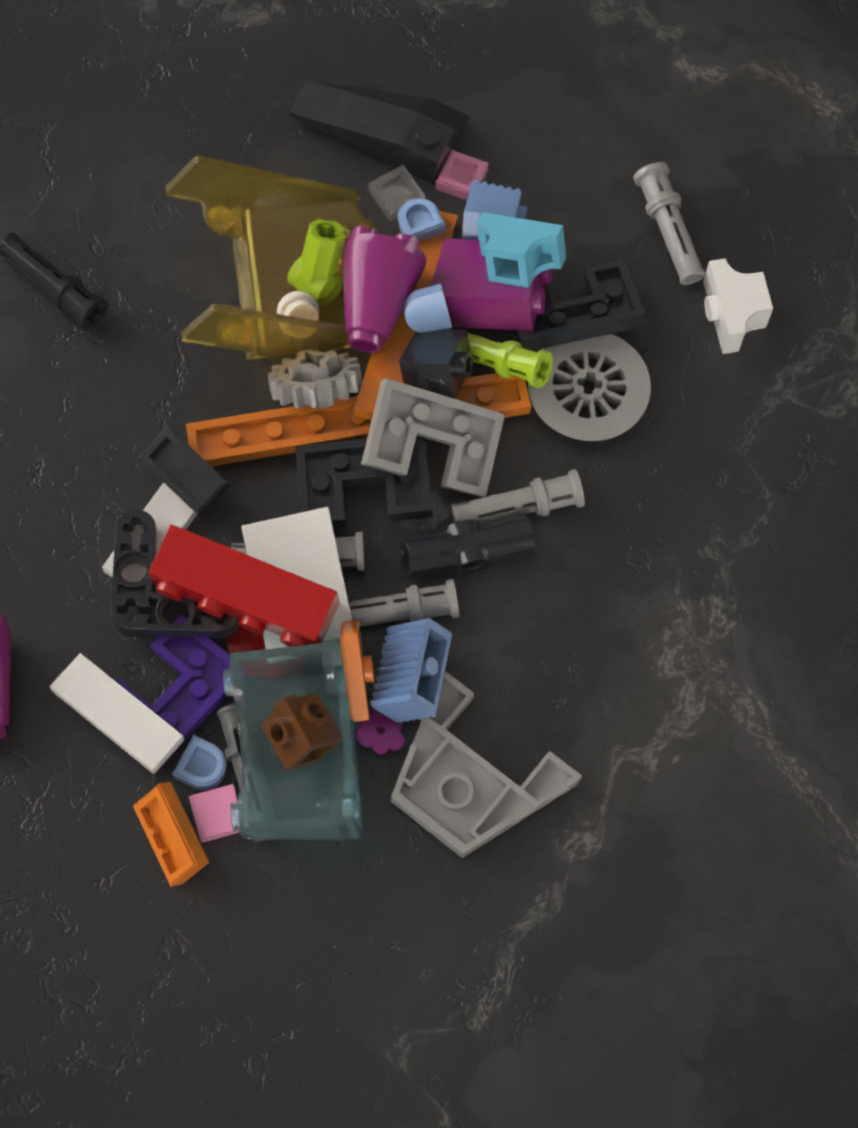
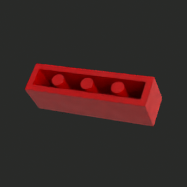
(243, 588)

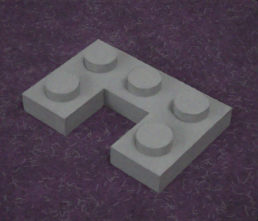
(411, 411)

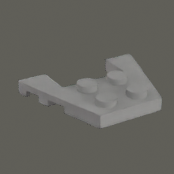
(461, 793)

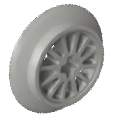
(623, 362)

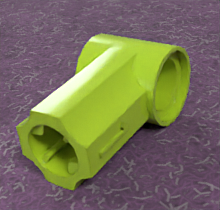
(318, 266)

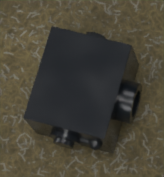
(437, 361)

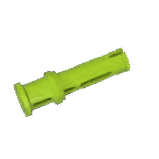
(512, 360)

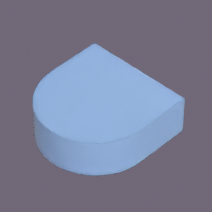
(420, 219)
(427, 310)
(201, 765)

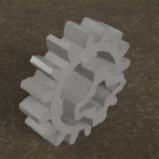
(315, 378)

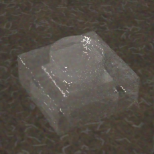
(394, 190)

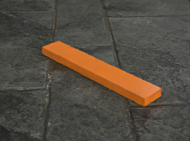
(386, 362)

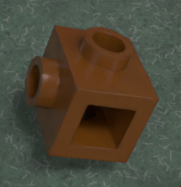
(301, 730)

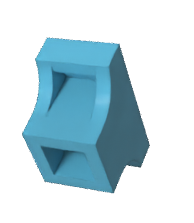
(519, 248)

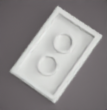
(305, 547)

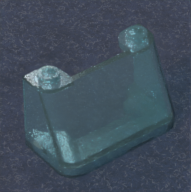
(306, 801)

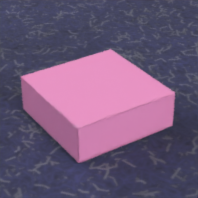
(459, 173)
(213, 813)

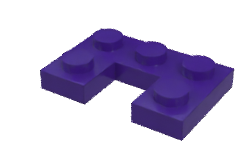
(200, 682)

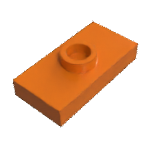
(357, 669)
(170, 834)

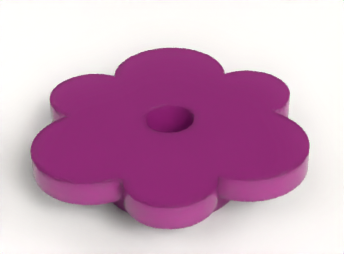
(380, 733)

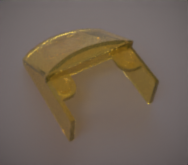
(268, 227)

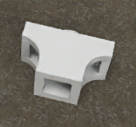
(735, 303)

